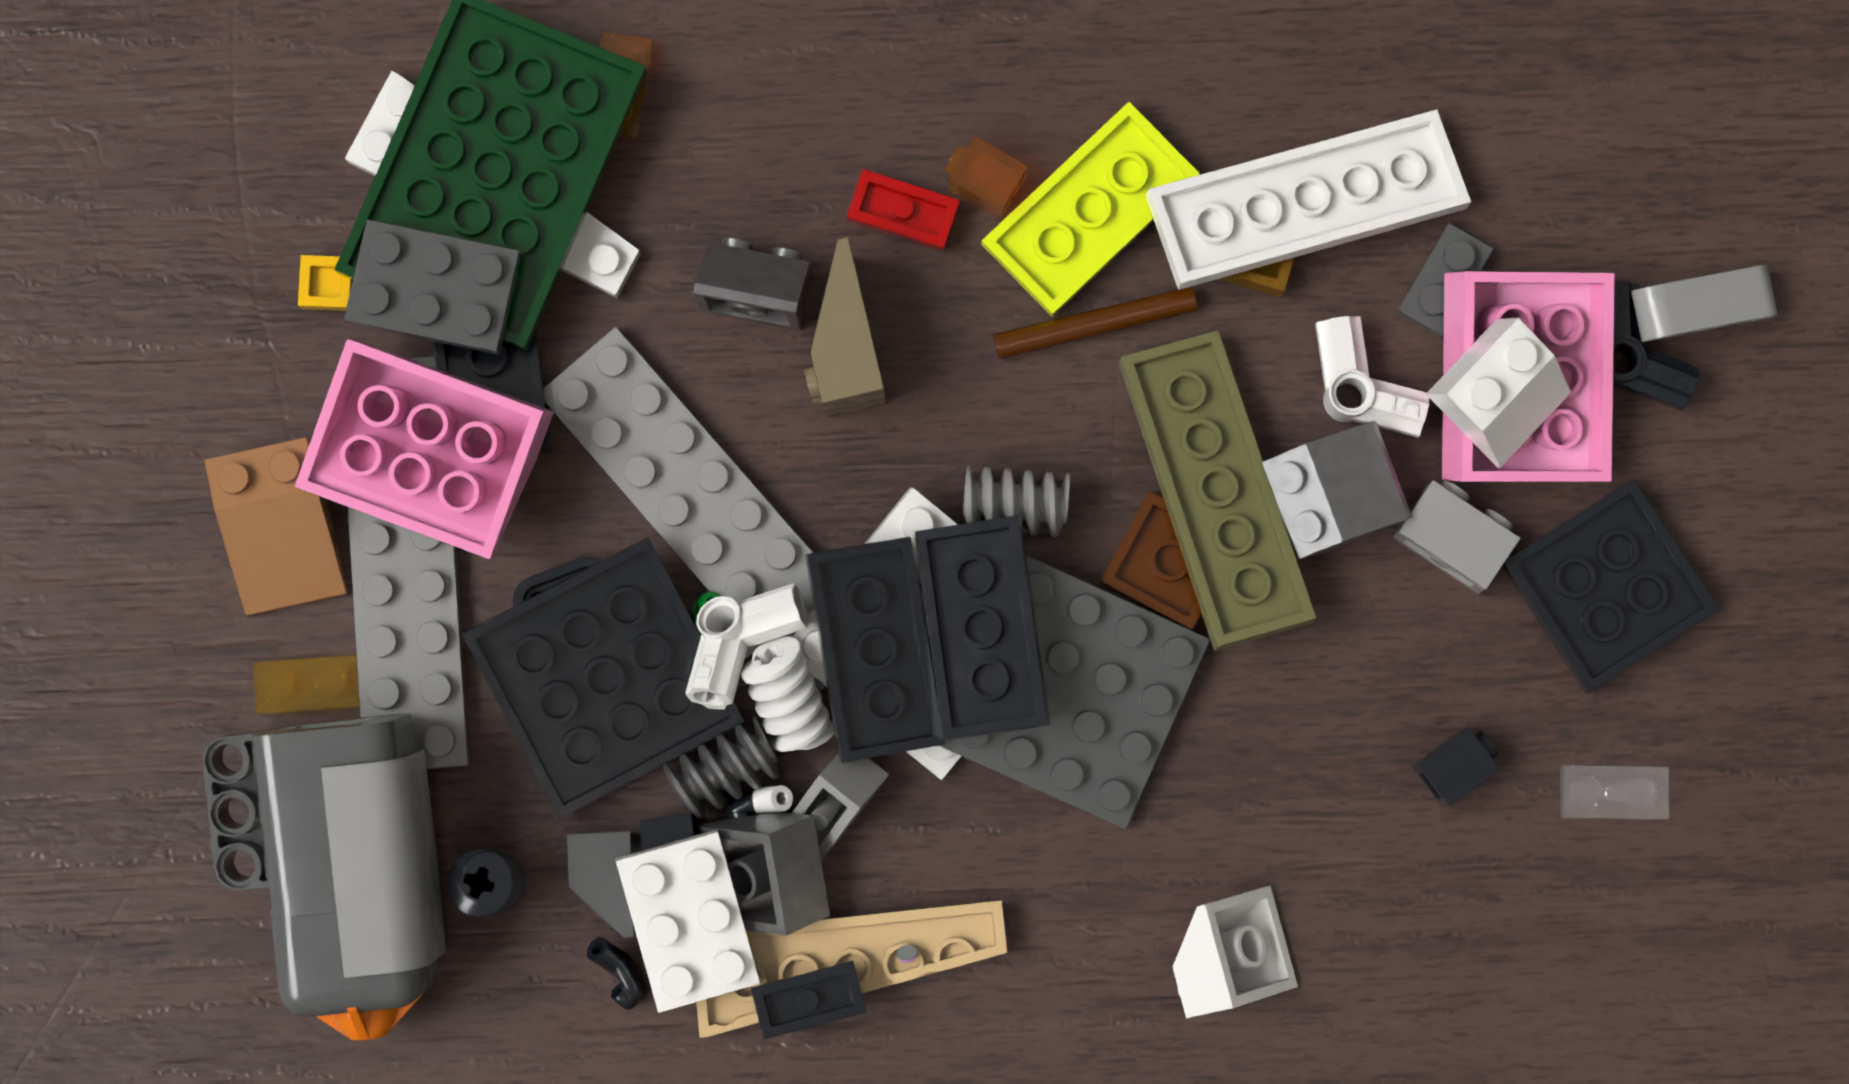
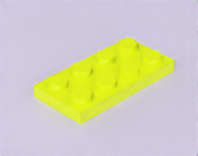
(1086, 209)

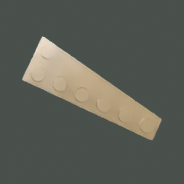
(942, 936)

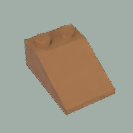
(275, 533)

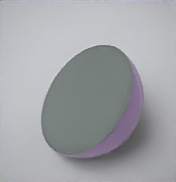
(907, 953)

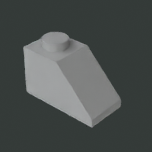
(839, 798)

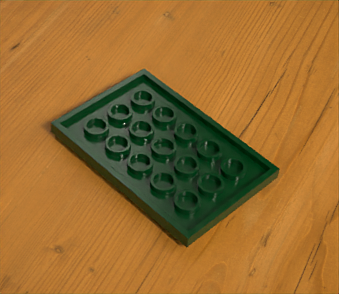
(503, 146)

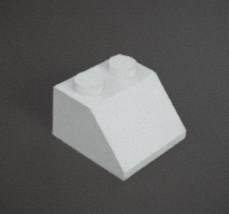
(1501, 389)

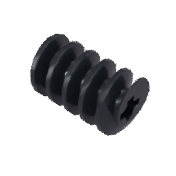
(471, 896)

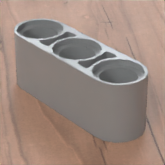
(1704, 303)

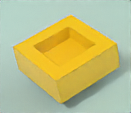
(321, 285)

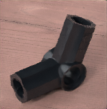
(1649, 371)

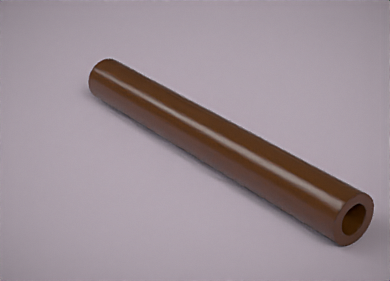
(1095, 322)

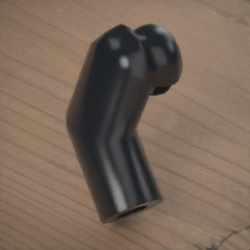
(621, 966)

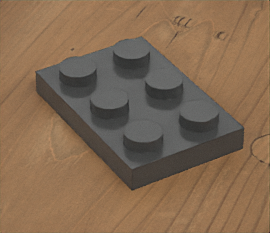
(432, 287)

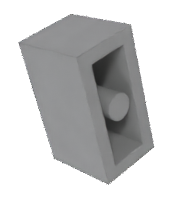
(1457, 535)

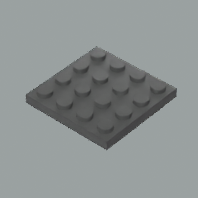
(1110, 696)

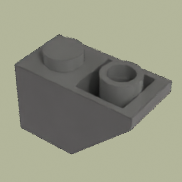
(596, 876)

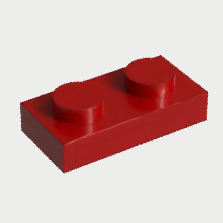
(903, 210)

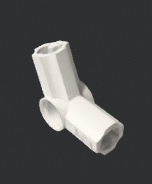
(1345, 362)
(732, 634)

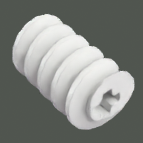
(787, 696)

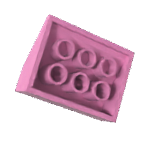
(1576, 323)
(422, 448)

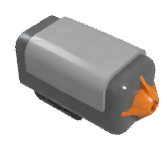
(347, 859)

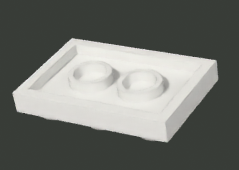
(687, 921)

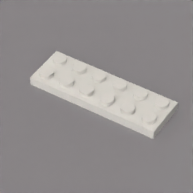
(1307, 199)

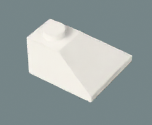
(1233, 954)

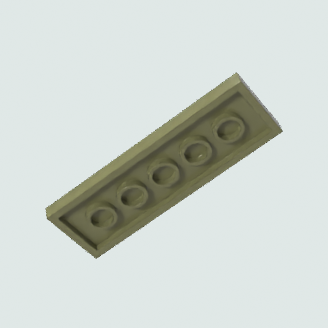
(1216, 490)

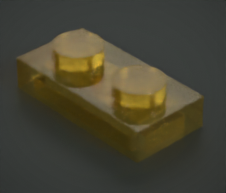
(306, 685)

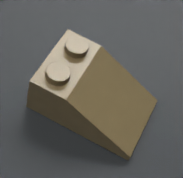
(843, 354)

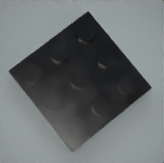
(1609, 586)

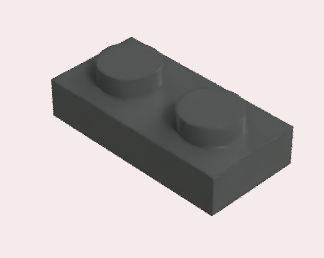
(1453, 253)

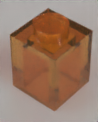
(985, 176)

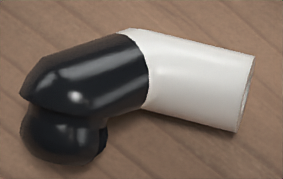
(761, 800)

